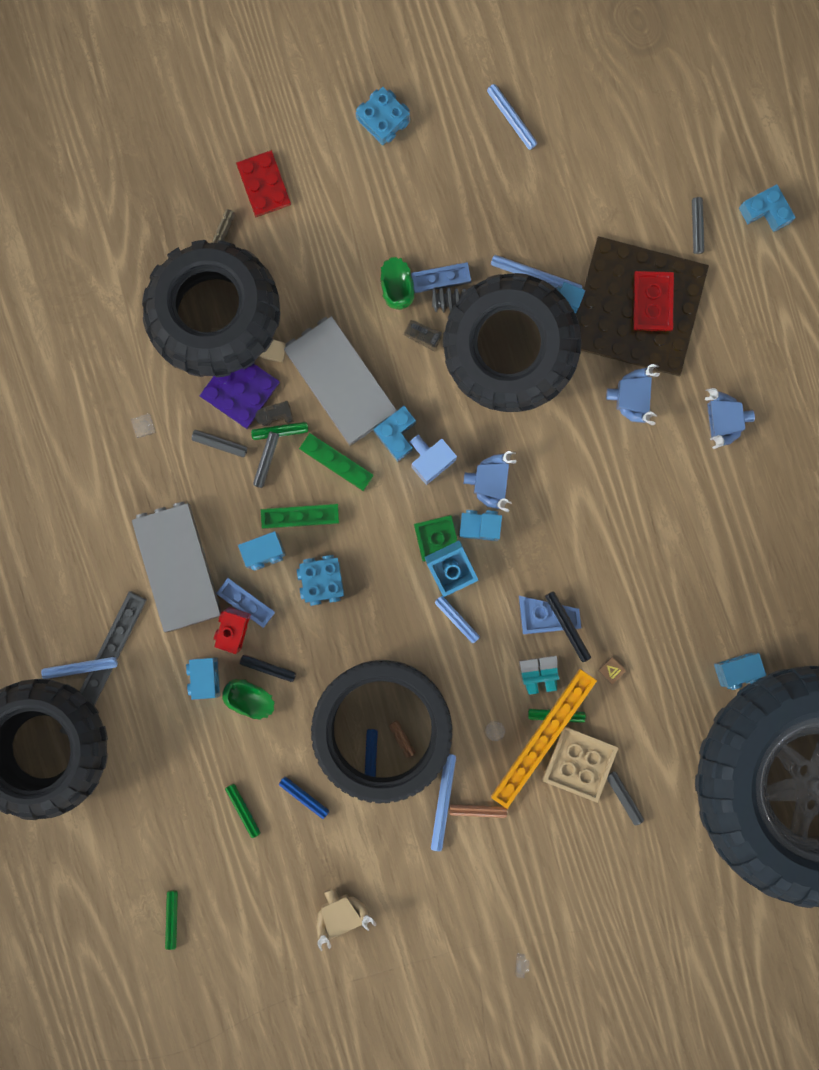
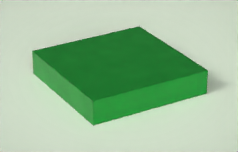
(435, 535)

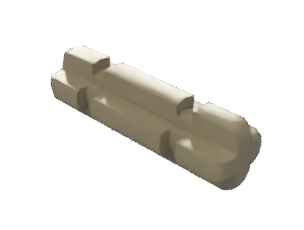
(224, 226)

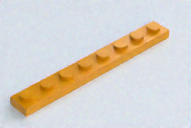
(543, 738)

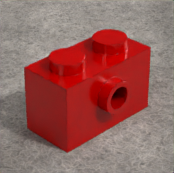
(231, 630)

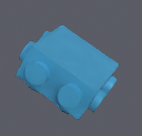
(383, 115)
(320, 580)

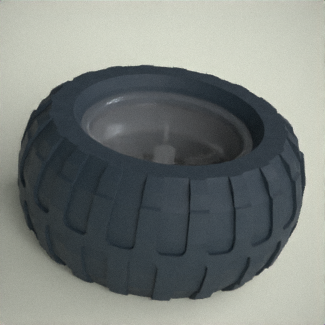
(736, 792)

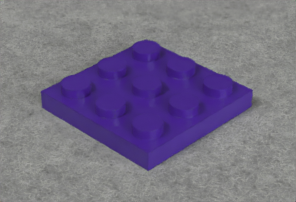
(240, 393)

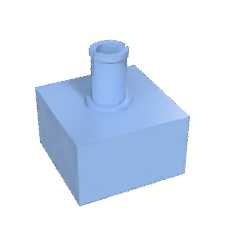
(431, 460)

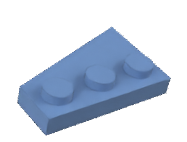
(539, 617)

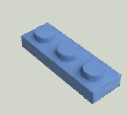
(441, 277)
(245, 602)

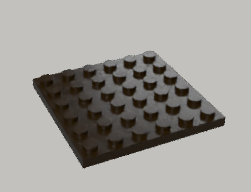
(607, 306)

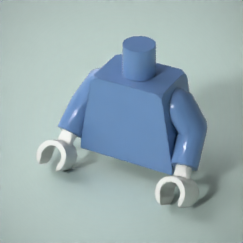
(634, 395)
(726, 417)
(491, 480)

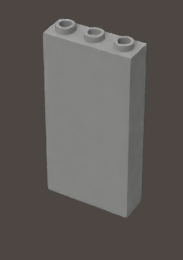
(339, 380)
(176, 567)

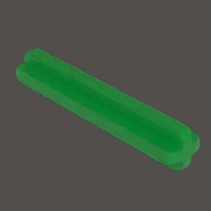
(283, 430)
(540, 714)
(242, 811)
(171, 920)

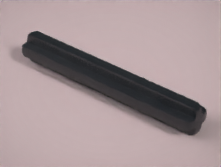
(568, 626)

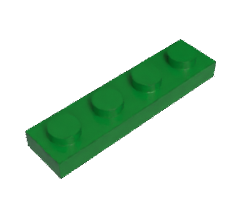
(336, 462)
(299, 516)

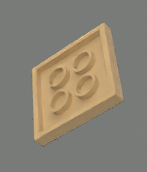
(580, 764)

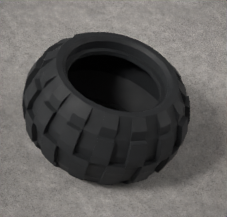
(225, 349)
(557, 354)
(50, 797)

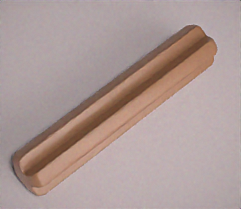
(478, 811)

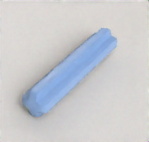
(457, 619)

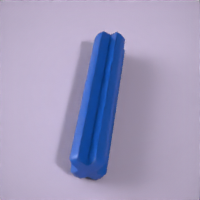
(371, 752)
(303, 797)

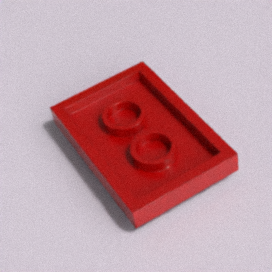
(263, 183)
(653, 301)

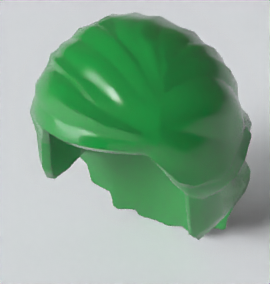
(397, 283)
(247, 699)

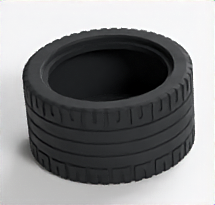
(381, 788)

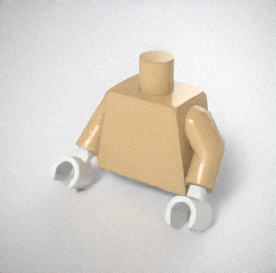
(340, 916)

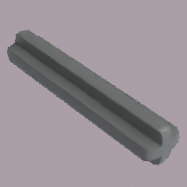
(698, 225)
(219, 443)
(266, 459)
(625, 798)

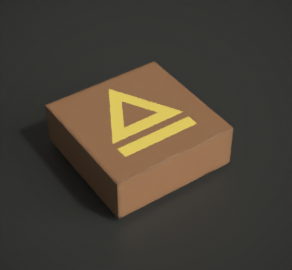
(612, 670)

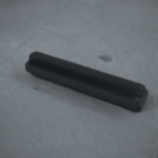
(267, 668)

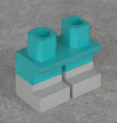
(548, 673)

